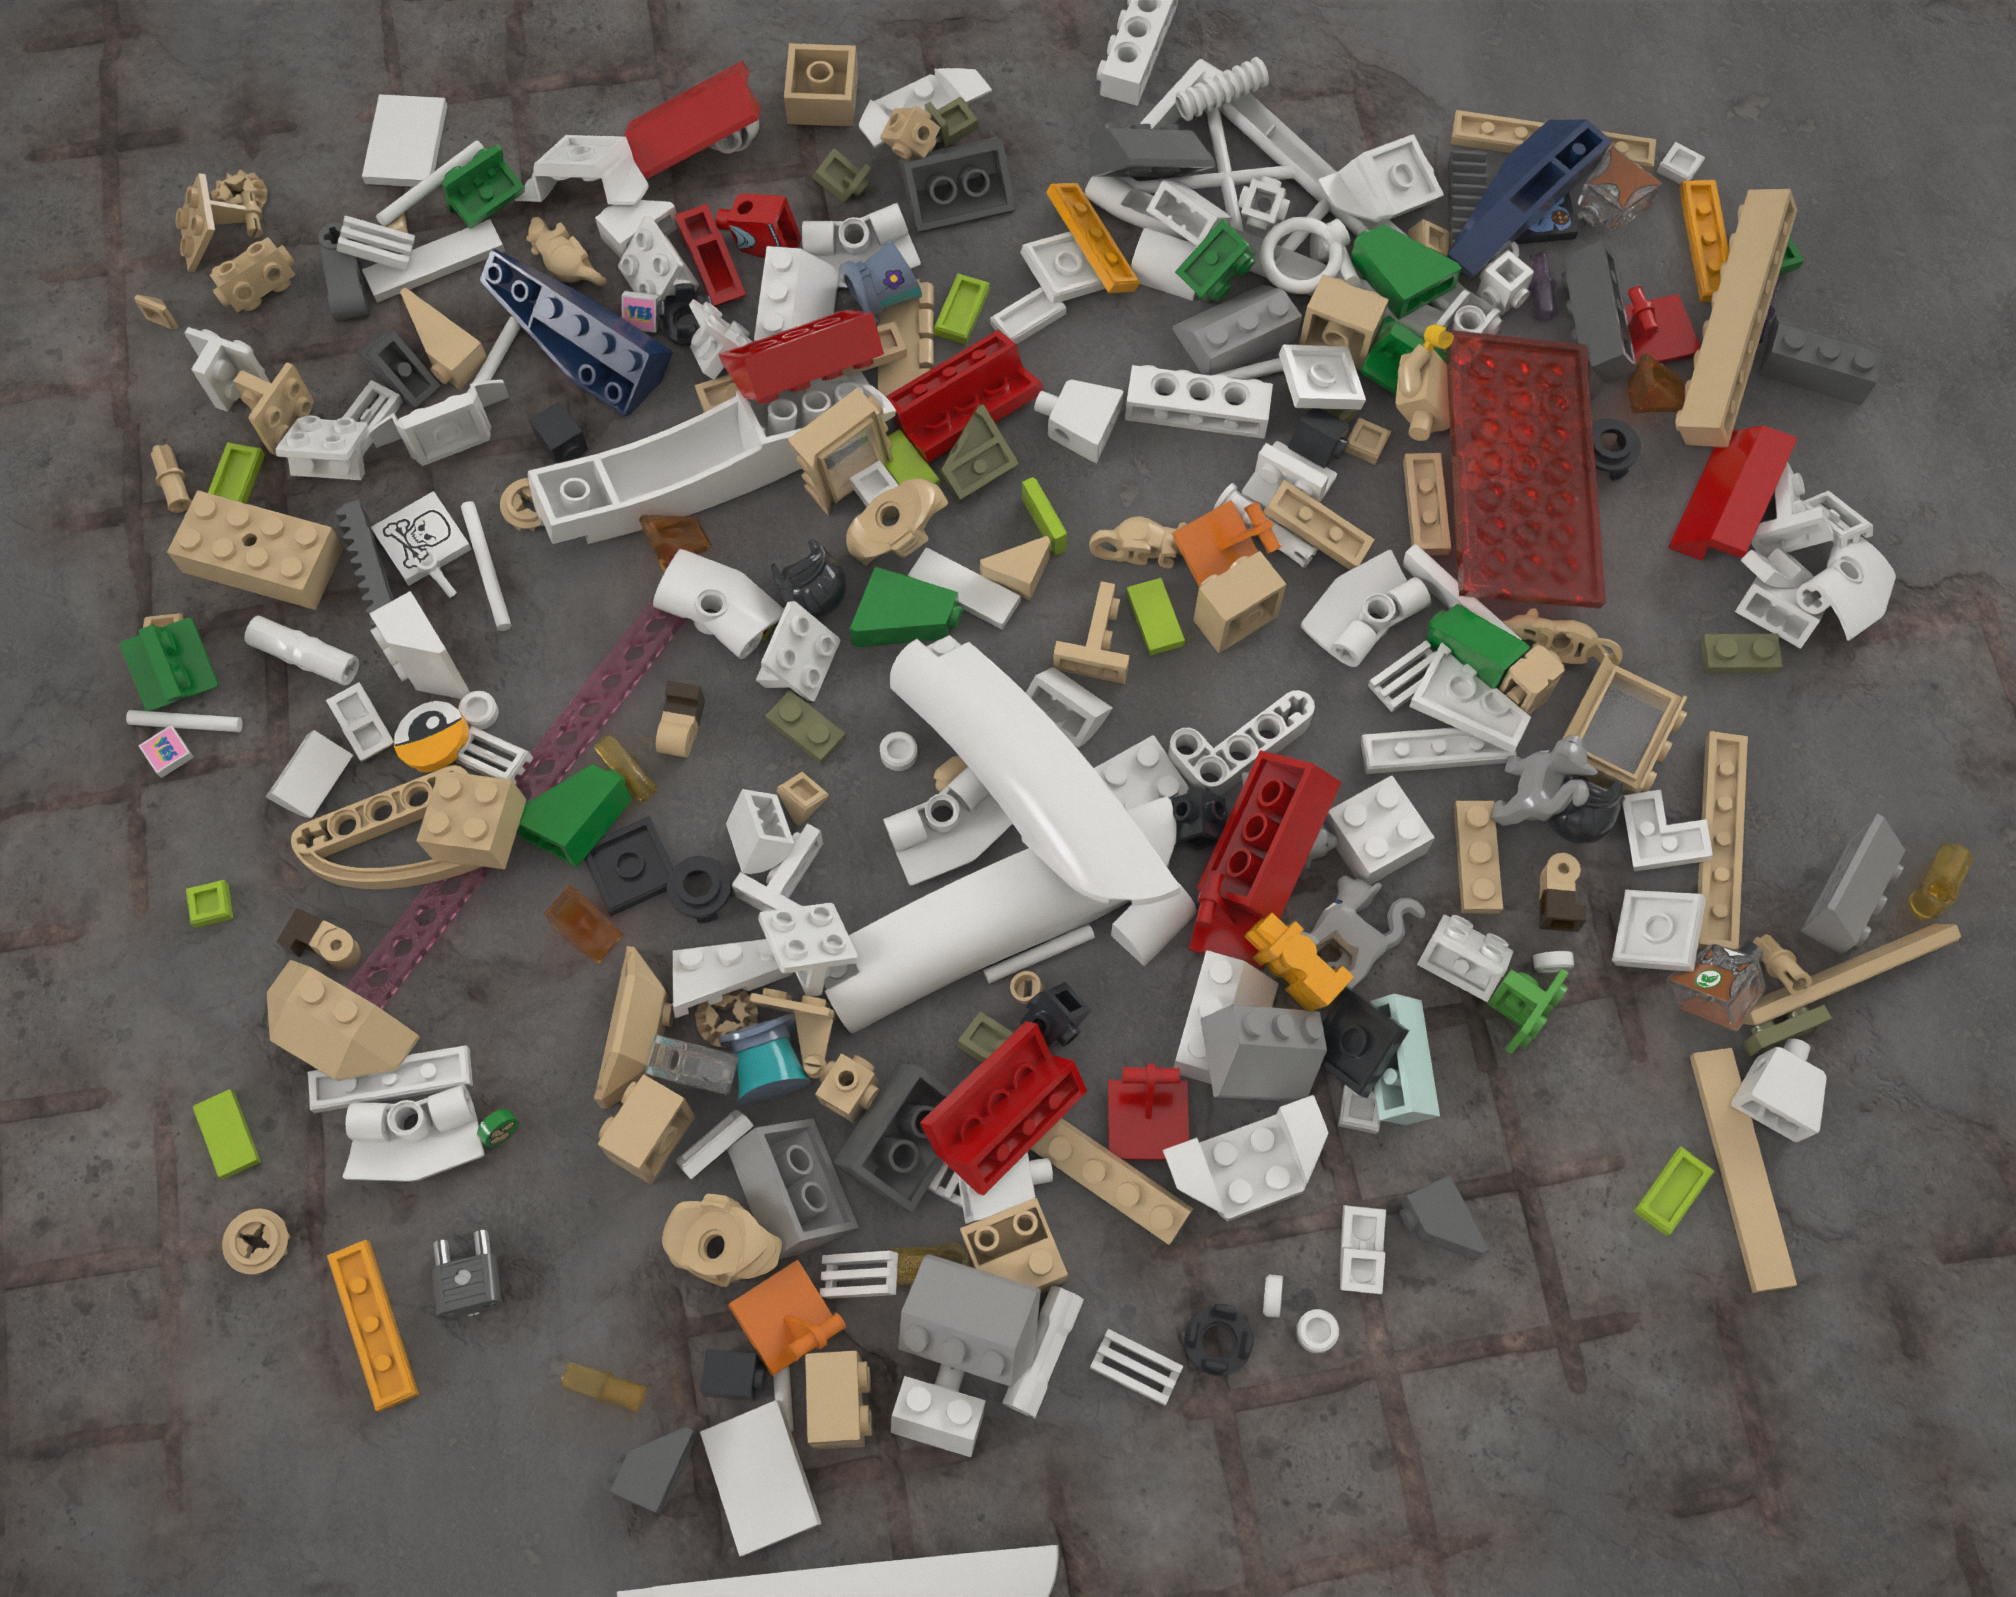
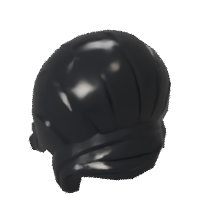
(813, 582)
(1593, 818)

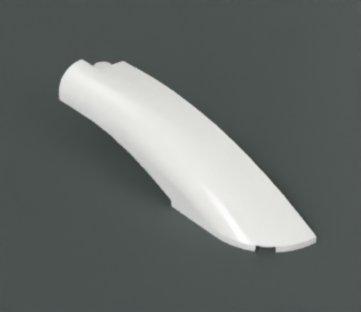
(685, 466)
(1032, 772)
(971, 927)
(977, 1574)

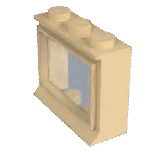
(841, 445)
(1625, 727)

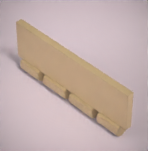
(916, 327)

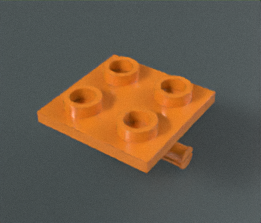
(1221, 538)
(785, 1318)

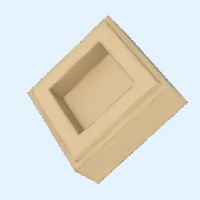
(1367, 441)

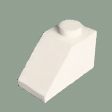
(619, 222)

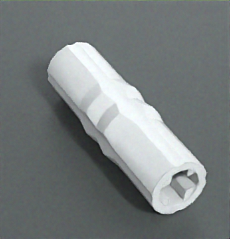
(301, 650)

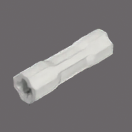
(1052, 1330)

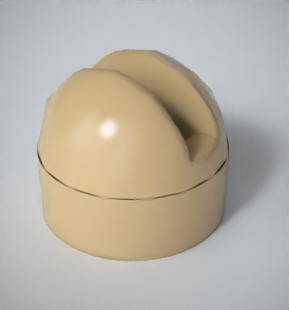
(1020, 988)

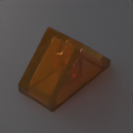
(1655, 388)
(670, 533)
(582, 924)

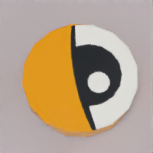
(431, 736)

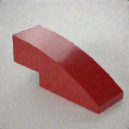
(709, 255)

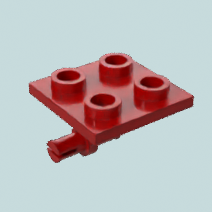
(1660, 327)
(1221, 925)
(1147, 1112)

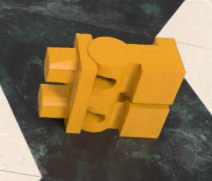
(1296, 960)

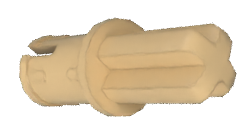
(170, 478)
(1782, 965)

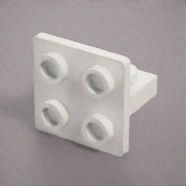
(653, 263)
(714, 337)
(219, 365)
(324, 448)
(1281, 463)
(798, 653)
(808, 942)
(1466, 956)

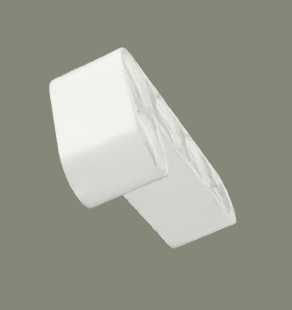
(1245, 740)

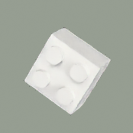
(1378, 831)

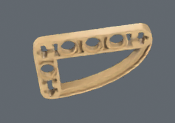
(368, 828)

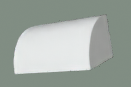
(1185, 211)
(1158, 259)
(1778, 612)
(1068, 705)
(309, 775)
(759, 831)
(1150, 927)

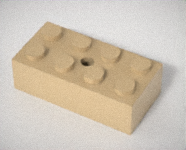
(256, 549)

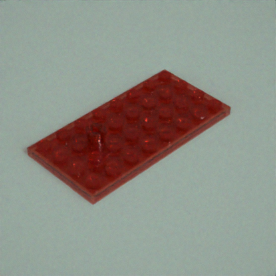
(1524, 471)

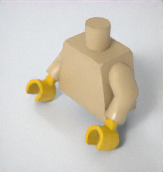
(1424, 385)

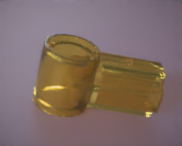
(1942, 881)
(911, 1258)

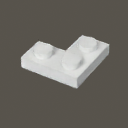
(1658, 844)

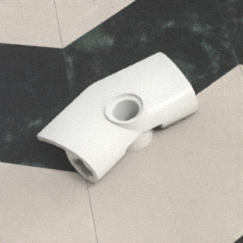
(828, 238)
(702, 584)
(1853, 584)
(1342, 617)
(935, 847)
(438, 1142)

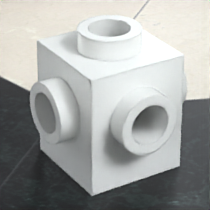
(1264, 189)
(1505, 282)

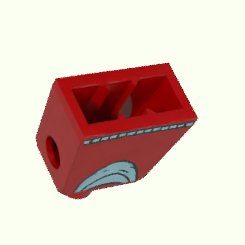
(759, 223)

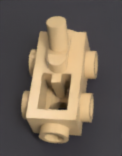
(253, 275)

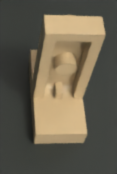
(1095, 658)

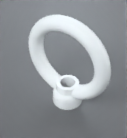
(1332, 237)

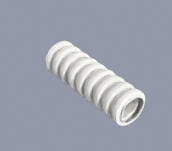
(1222, 88)

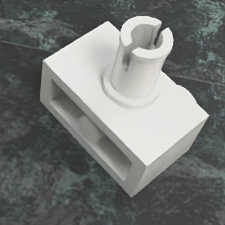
(938, 1412)

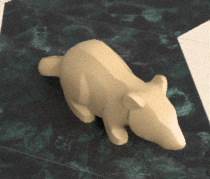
(561, 255)
(1136, 542)
(1569, 639)

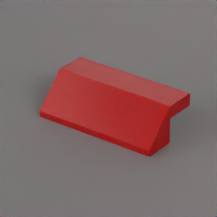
(692, 120)
(942, 400)
(1733, 493)
(1003, 1108)

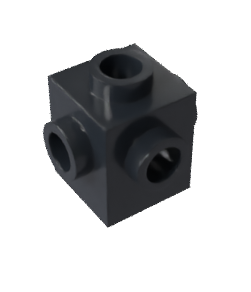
(1199, 818)
(1057, 1014)

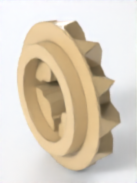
(237, 183)
(513, 508)
(707, 1018)
(252, 1223)

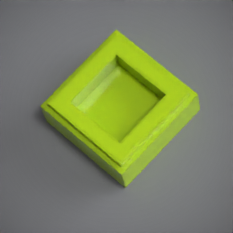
(209, 903)

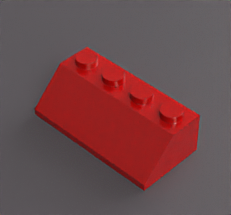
(803, 354)
(1271, 833)

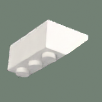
(794, 290)
(416, 648)
(1219, 985)

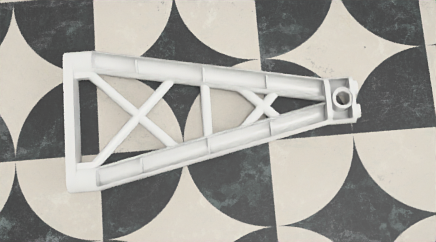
(1297, 161)

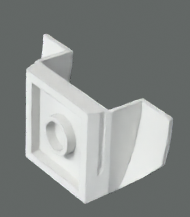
(938, 89)
(589, 159)
(1383, 182)
(443, 427)
(1252, 1163)

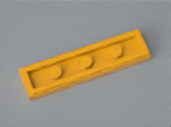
(1705, 234)
(1093, 238)
(372, 1326)

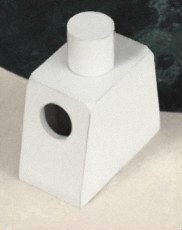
(1081, 416)
(1784, 1091)
(1008, 1192)

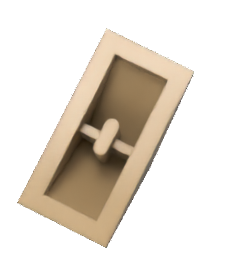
(1018, 567)

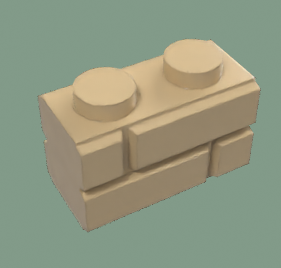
(1533, 679)

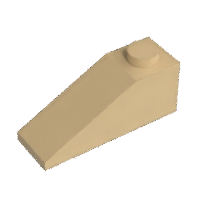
(451, 350)

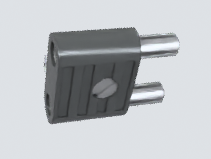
(467, 1283)

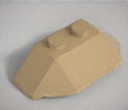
(638, 1015)
(334, 1026)

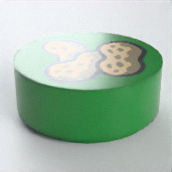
(497, 1128)

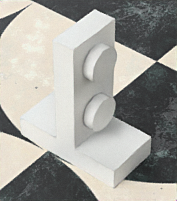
(1794, 524)
(781, 878)

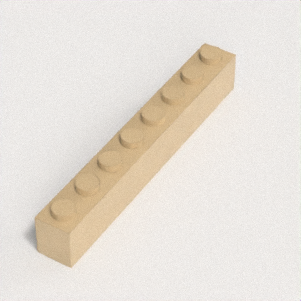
(1736, 318)

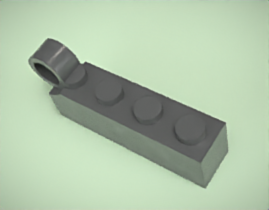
(1599, 314)

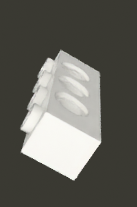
(1135, 49)
(1211, 414)

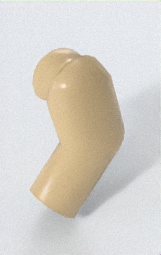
(948, 772)

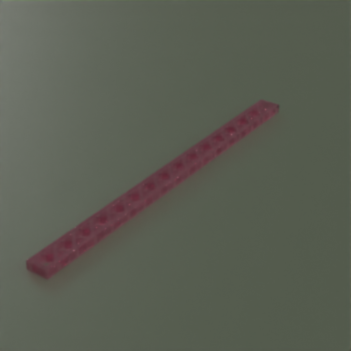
(613, 664)

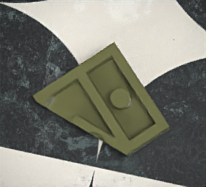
(976, 456)

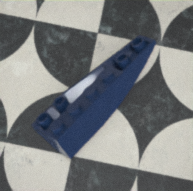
(1528, 187)
(579, 334)

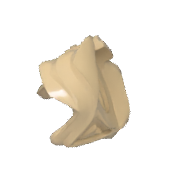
(914, 501)
(747, 1247)

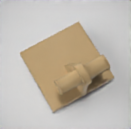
(201, 214)
(813, 1024)

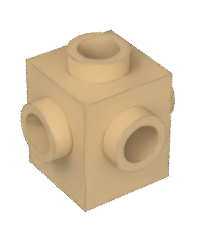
(910, 132)
(848, 1086)

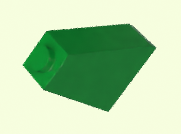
(1403, 269)
(903, 610)
(1476, 643)
(574, 814)

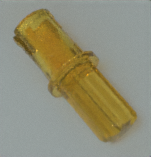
(626, 766)
(604, 1386)

